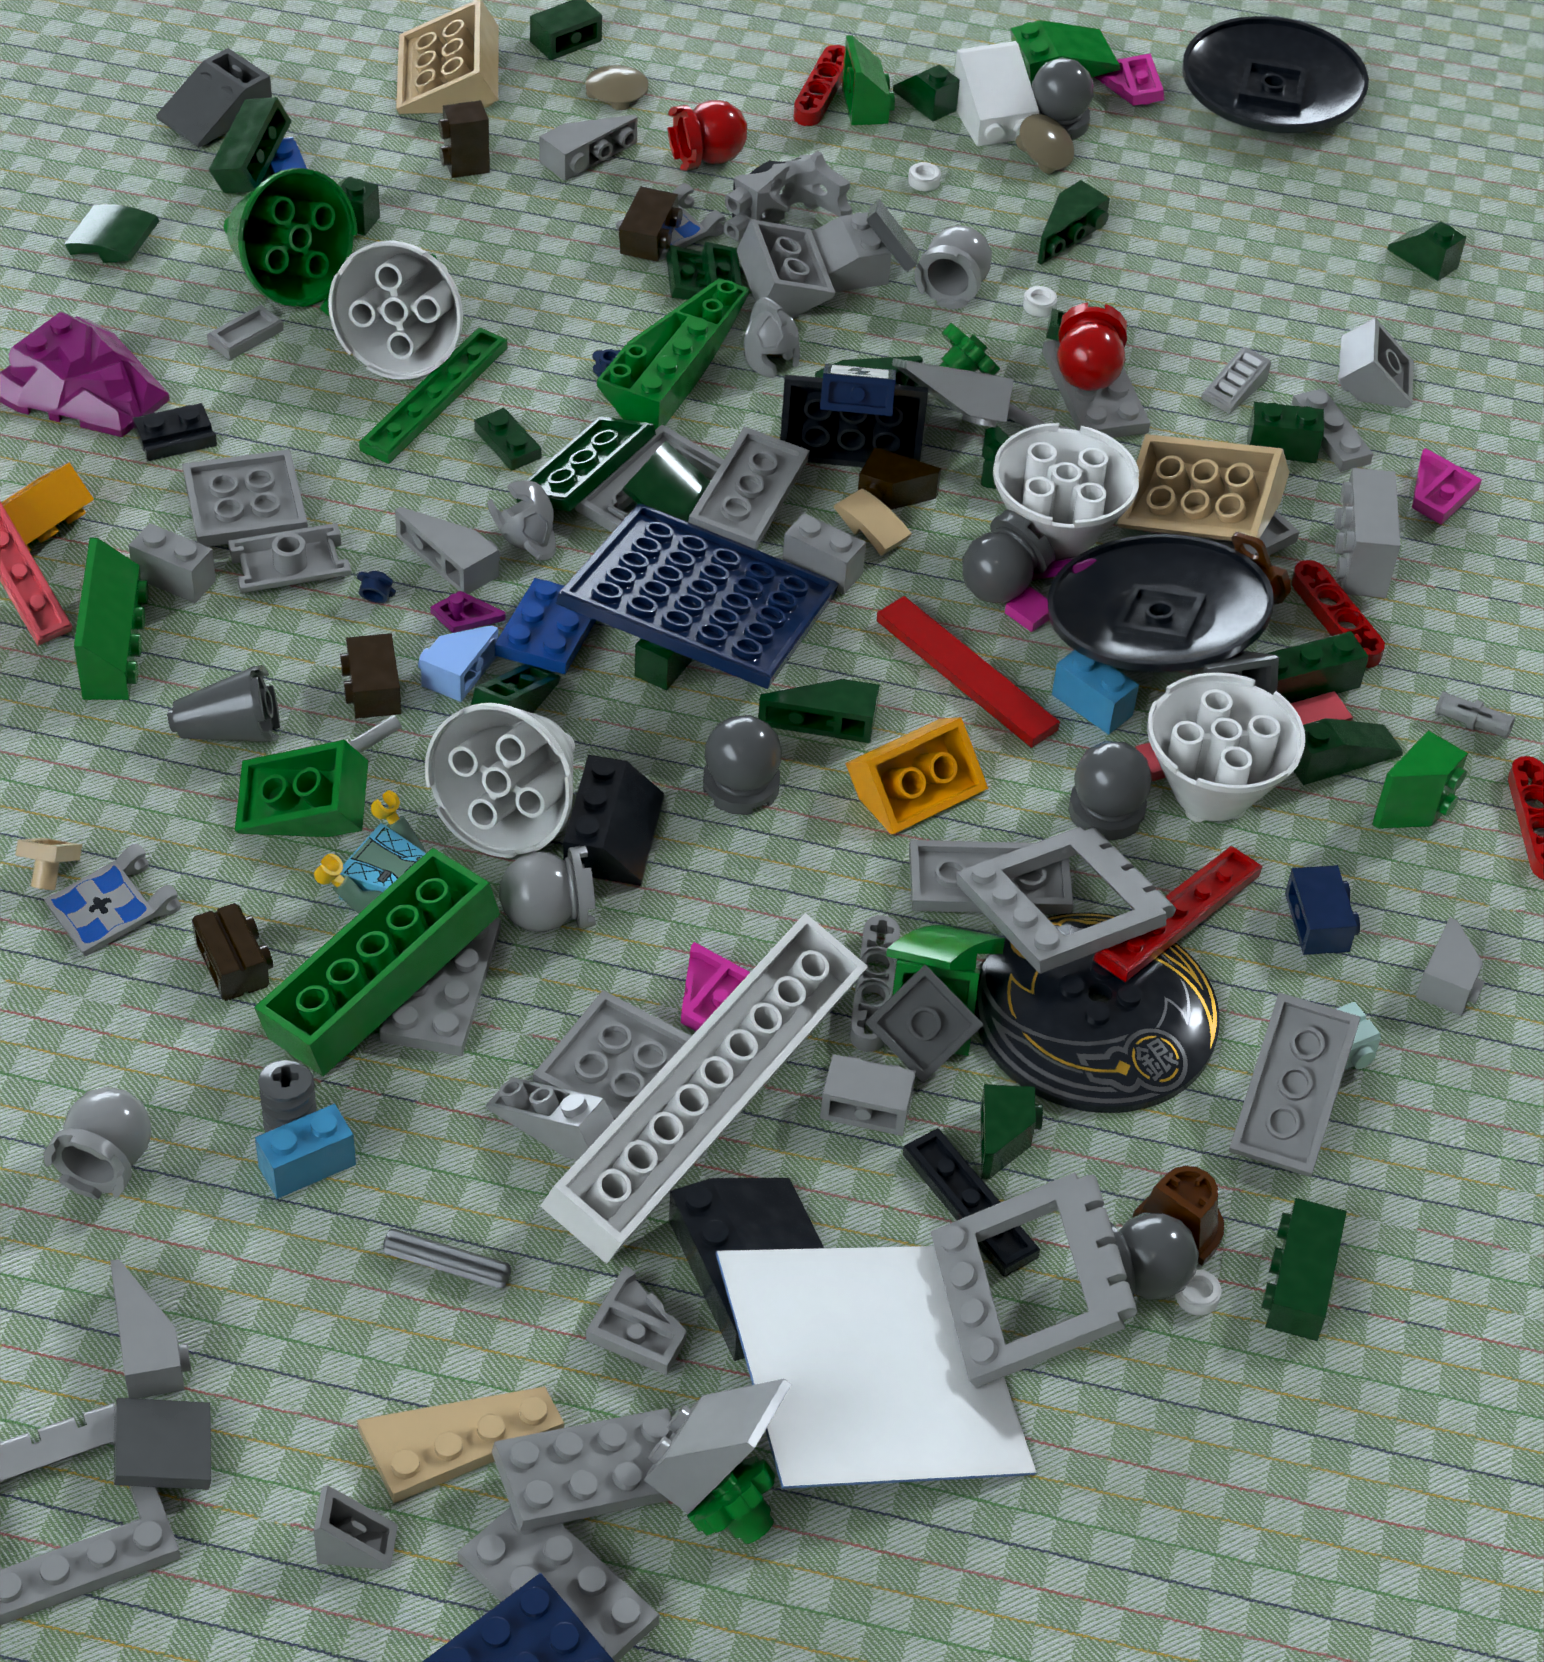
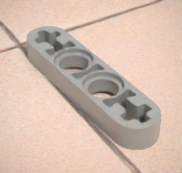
(873, 982)

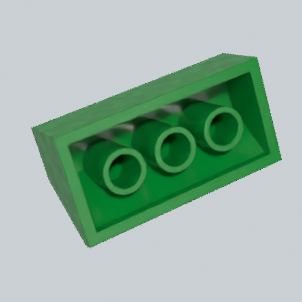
(109, 623)

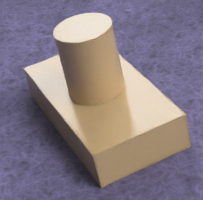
(47, 856)

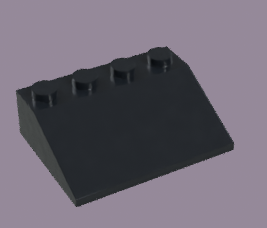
(850, 436)
(736, 1216)

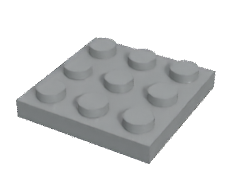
(243, 496)
(611, 1052)

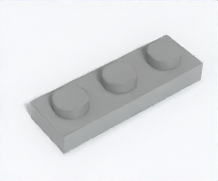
(1339, 438)

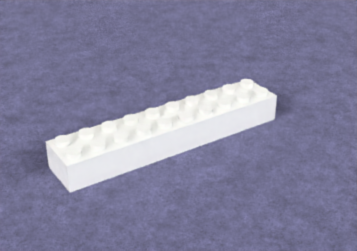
(703, 1089)

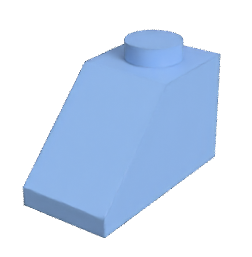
(458, 661)

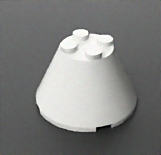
(396, 309)
(1066, 483)
(1223, 743)
(501, 778)

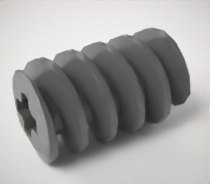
(285, 1093)

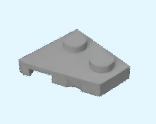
(636, 1325)

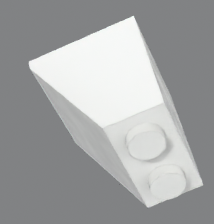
(993, 92)

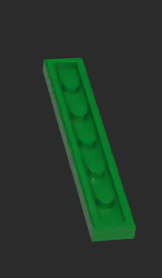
(433, 395)

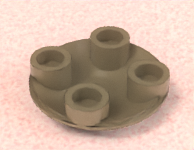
(616, 85)
(1045, 142)

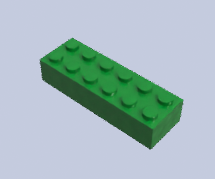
(377, 961)

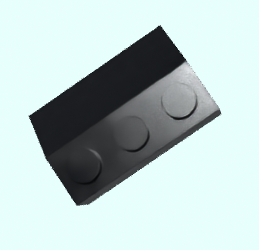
(614, 819)

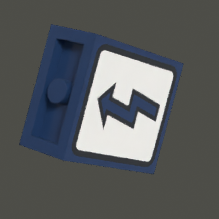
(858, 389)

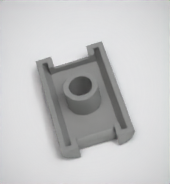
(288, 557)

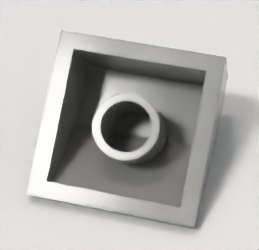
(1375, 366)

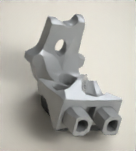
(758, 196)

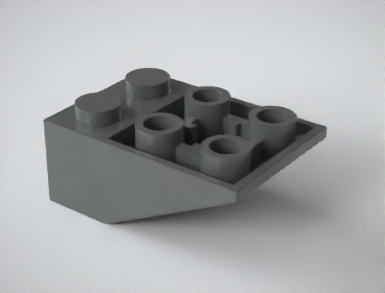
(213, 97)

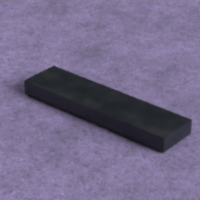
(967, 1194)

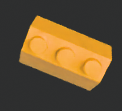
(46, 503)
(918, 774)

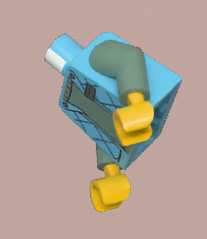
(378, 860)

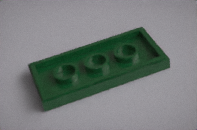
(590, 459)

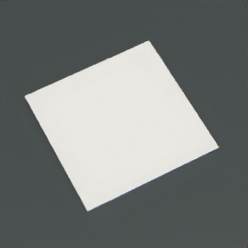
(869, 1369)

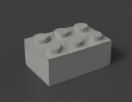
(1367, 532)

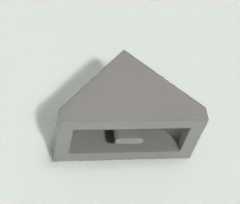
(352, 1533)

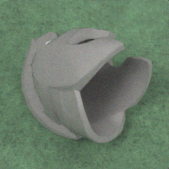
(770, 333)
(529, 522)

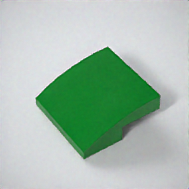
(945, 947)

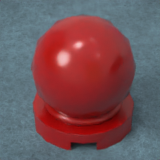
(708, 133)
(1091, 346)

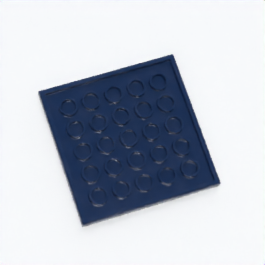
(699, 595)

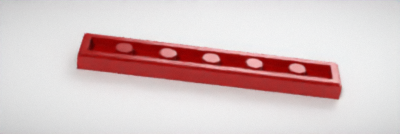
(968, 671)
(1193, 902)

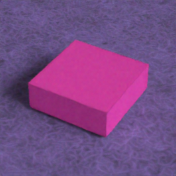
(1029, 609)

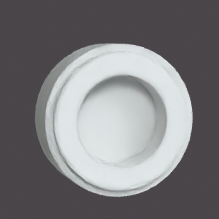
(924, 176)
(1039, 301)
(1201, 1294)

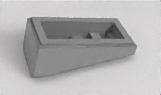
(1238, 378)

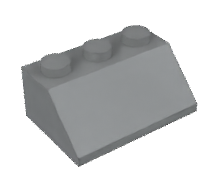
(784, 266)

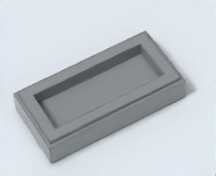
(245, 332)

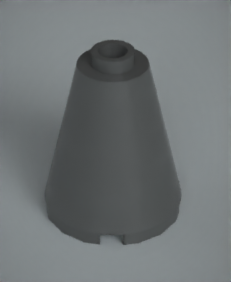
(229, 710)

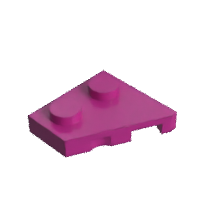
(1135, 81)
(1441, 487)
(707, 985)

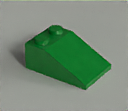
(1048, 41)
(303, 792)

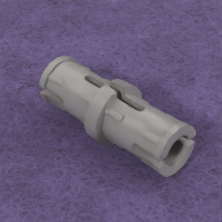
(1475, 715)

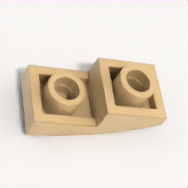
(877, 522)

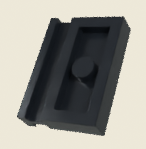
(174, 431)

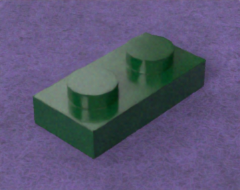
(507, 439)

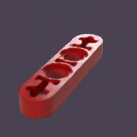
(818, 84)
(1343, 611)
(1529, 817)

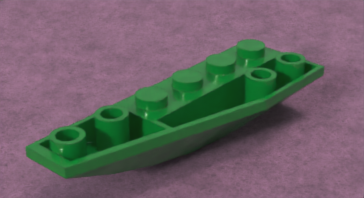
(671, 356)

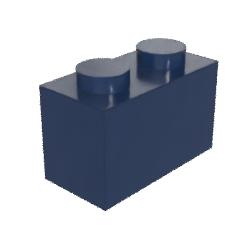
(1321, 910)

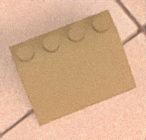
(449, 61)
(1206, 488)

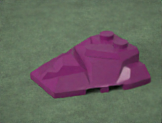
(79, 374)

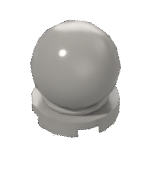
(954, 266)
(545, 891)
(100, 1142)

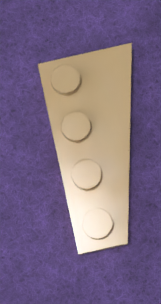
(451, 1439)

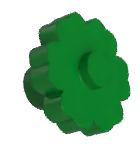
(966, 352)
(738, 1503)

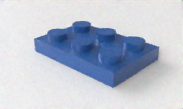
(543, 631)

